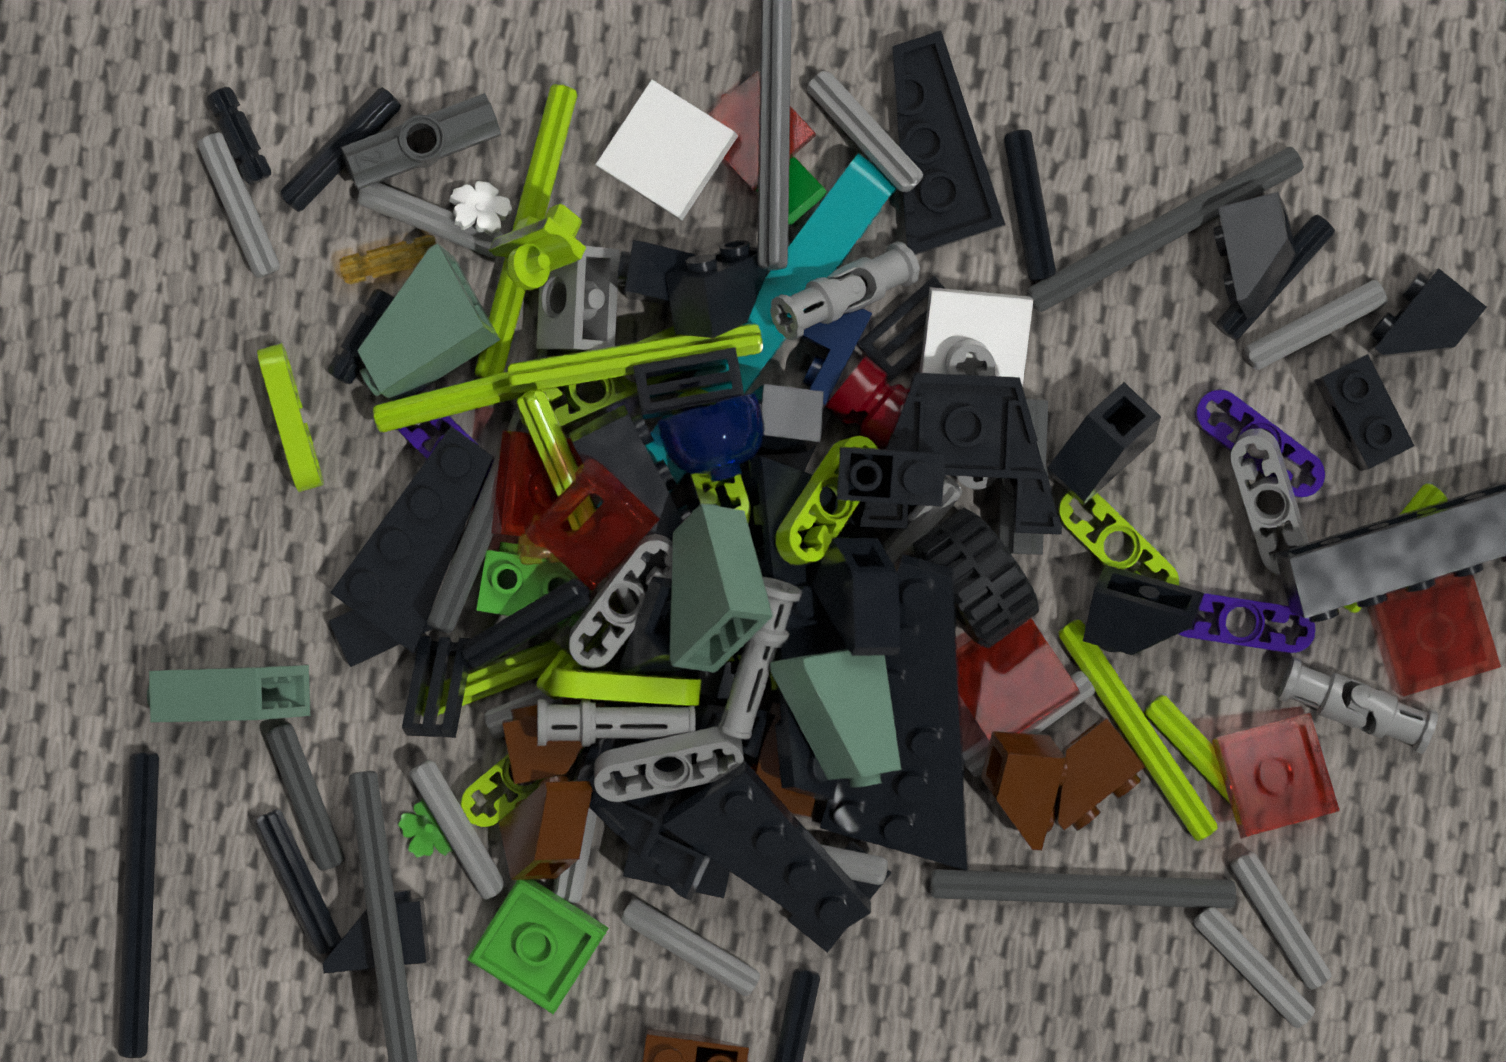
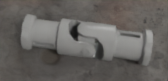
(852, 289)
(1365, 707)

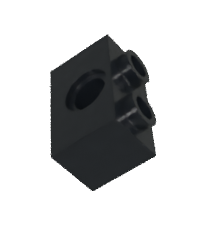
(1364, 412)

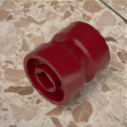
(868, 402)

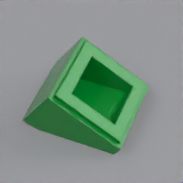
(803, 190)

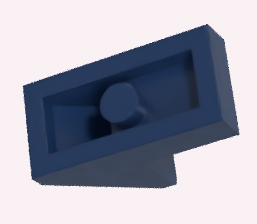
(840, 341)

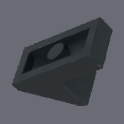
(650, 640)

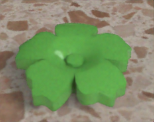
(425, 830)

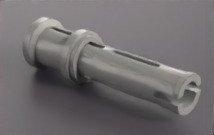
(755, 661)
(587, 722)

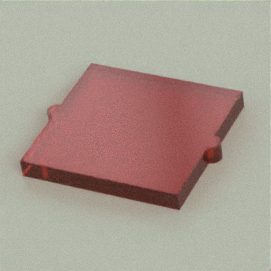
(741, 114)

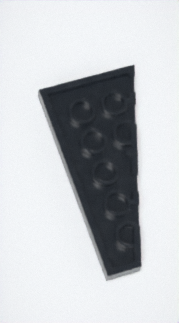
(808, 623)
(924, 802)

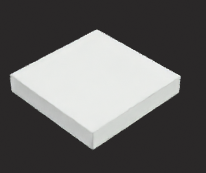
(666, 150)
(991, 318)

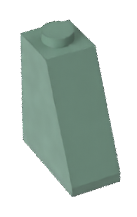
(425, 329)
(715, 589)
(229, 693)
(843, 712)

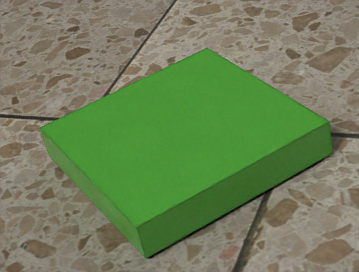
(538, 944)

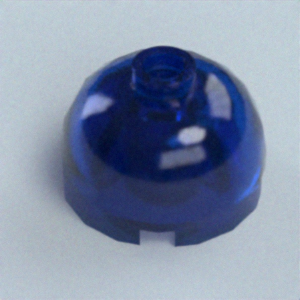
(715, 437)

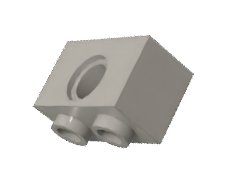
(580, 303)

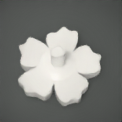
(480, 206)

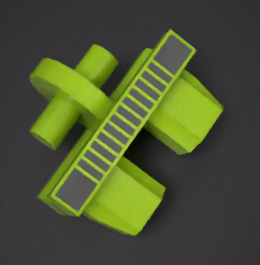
(540, 246)

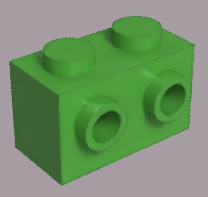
(512, 586)

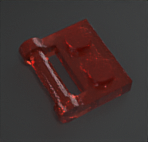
(606, 534)

